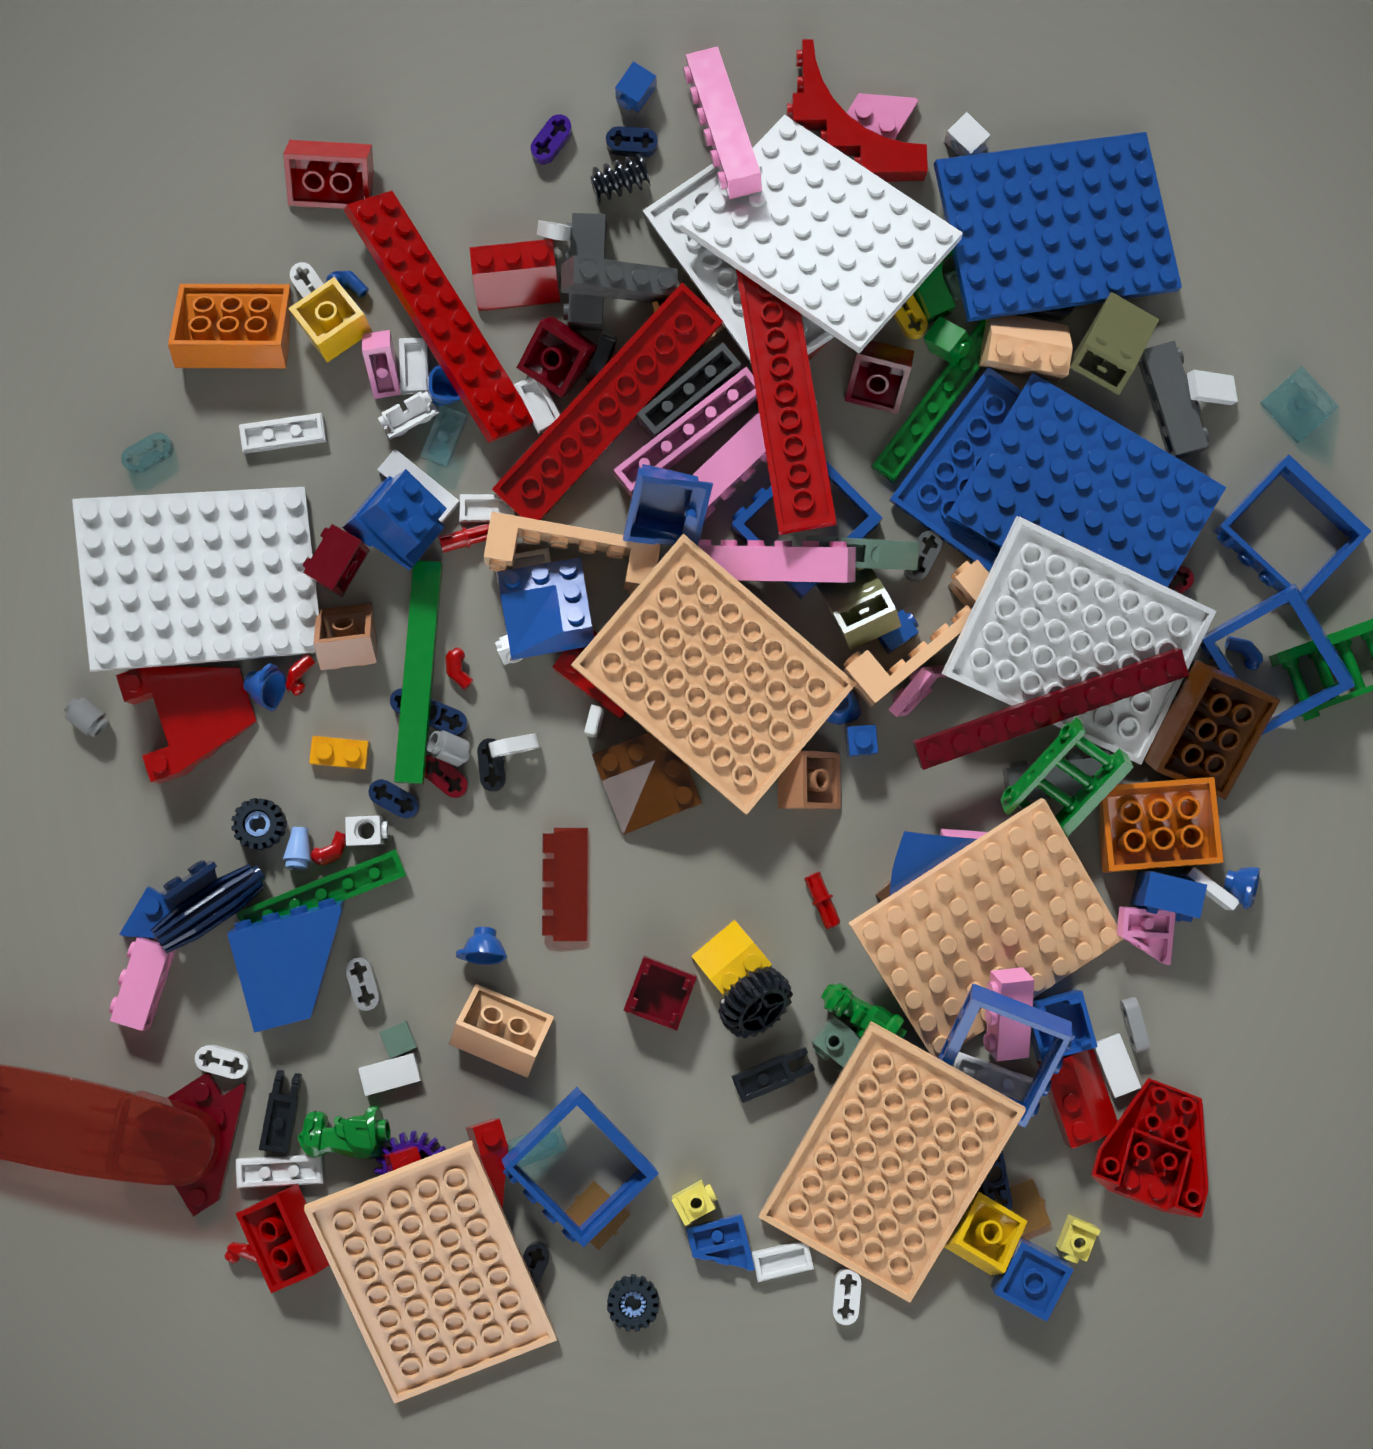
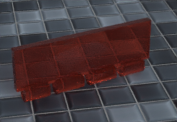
(570, 884)

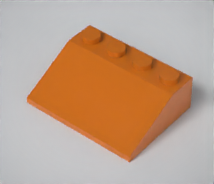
(231, 326)
(1160, 825)

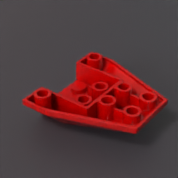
(1157, 1152)

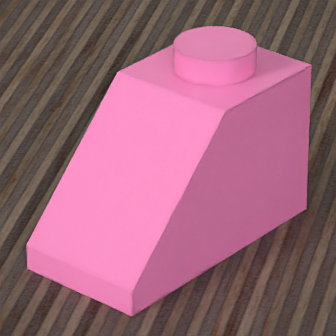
(381, 364)

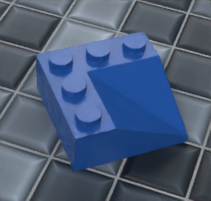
(546, 608)

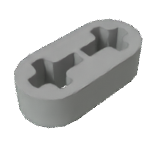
(356, 985)
(1134, 1024)

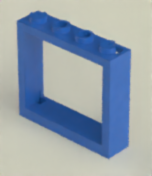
(763, 496)
(1320, 499)
(1314, 629)
(1024, 1014)
(614, 1204)

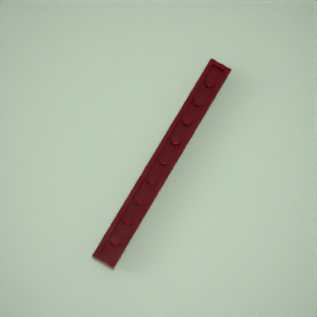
(1050, 708)

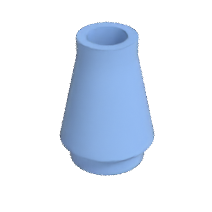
(298, 850)

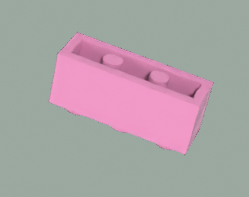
(141, 984)
(1004, 1036)

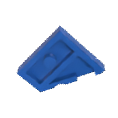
(147, 914)
(721, 1241)

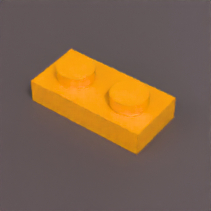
(339, 752)

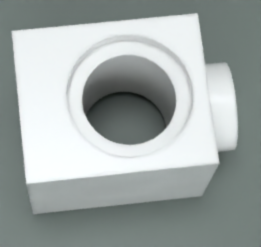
(967, 137)
(353, 830)

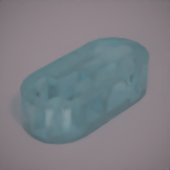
(143, 447)

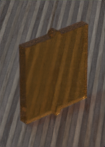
(587, 1204)
(1028, 1205)

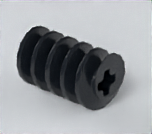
(619, 177)

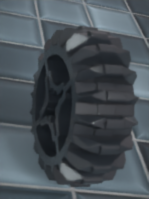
(755, 1002)

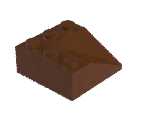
(645, 782)

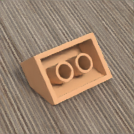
(1027, 347)
(501, 1030)

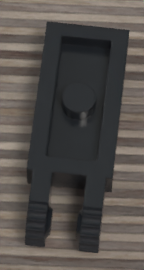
(769, 1075)
(280, 1115)

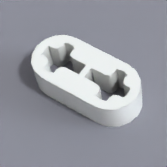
(553, 230)
(312, 276)
(514, 745)
(224, 1055)
(853, 1296)

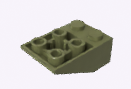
(1114, 343)
(860, 607)

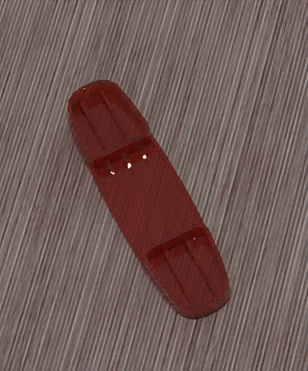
(102, 1130)

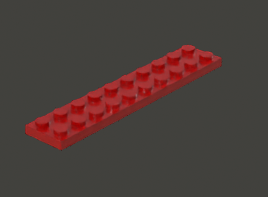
(439, 315)
(608, 404)
(787, 410)

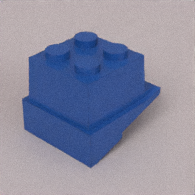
(666, 507)
(398, 519)

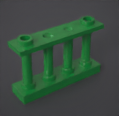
(1341, 641)
(1094, 787)

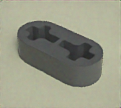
(929, 559)

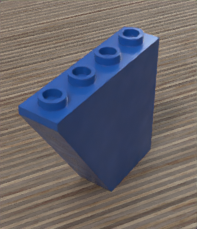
(284, 961)

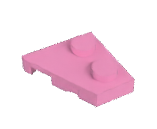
(882, 113)
(918, 689)
(1148, 931)

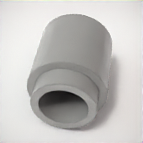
(86, 716)
(448, 747)

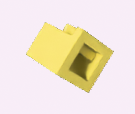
(683, 1199)
(1074, 1229)

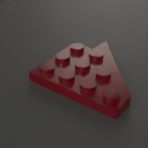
(225, 1110)

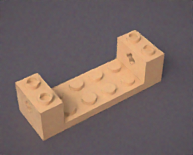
(506, 529)
(871, 677)

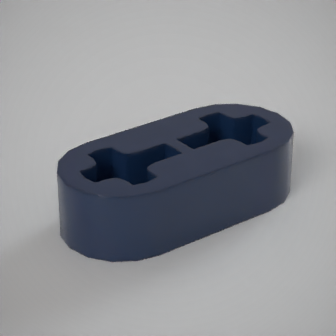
(634, 136)
(390, 805)

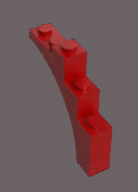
(818, 110)

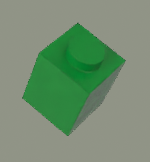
(947, 341)

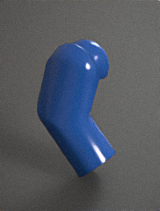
(349, 280)
(1248, 649)

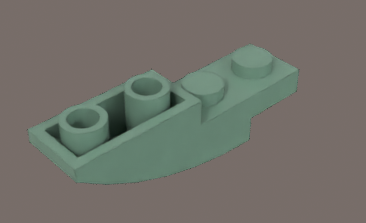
(878, 552)

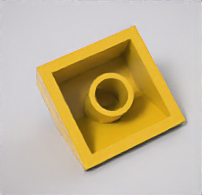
(330, 319)
(729, 956)
(987, 1235)

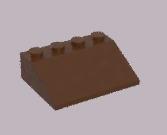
(1211, 728)

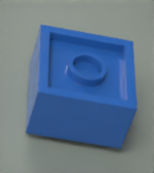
(1169, 894)
(1069, 1006)
(1033, 1279)

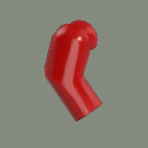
(454, 668)
(295, 674)
(330, 853)
(236, 1250)

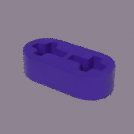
(546, 135)

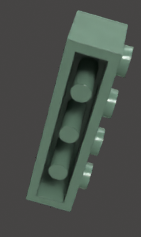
(836, 1041)

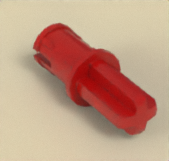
(463, 538)
(822, 900)

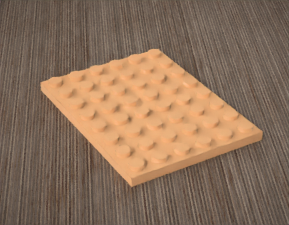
(714, 674)
(990, 907)
(891, 1161)
(431, 1271)

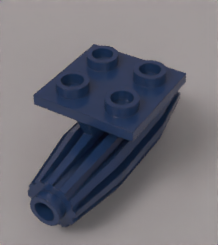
(204, 902)

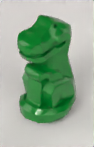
(840, 1000)
(354, 1137)

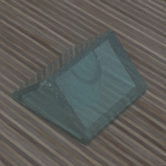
(1299, 404)

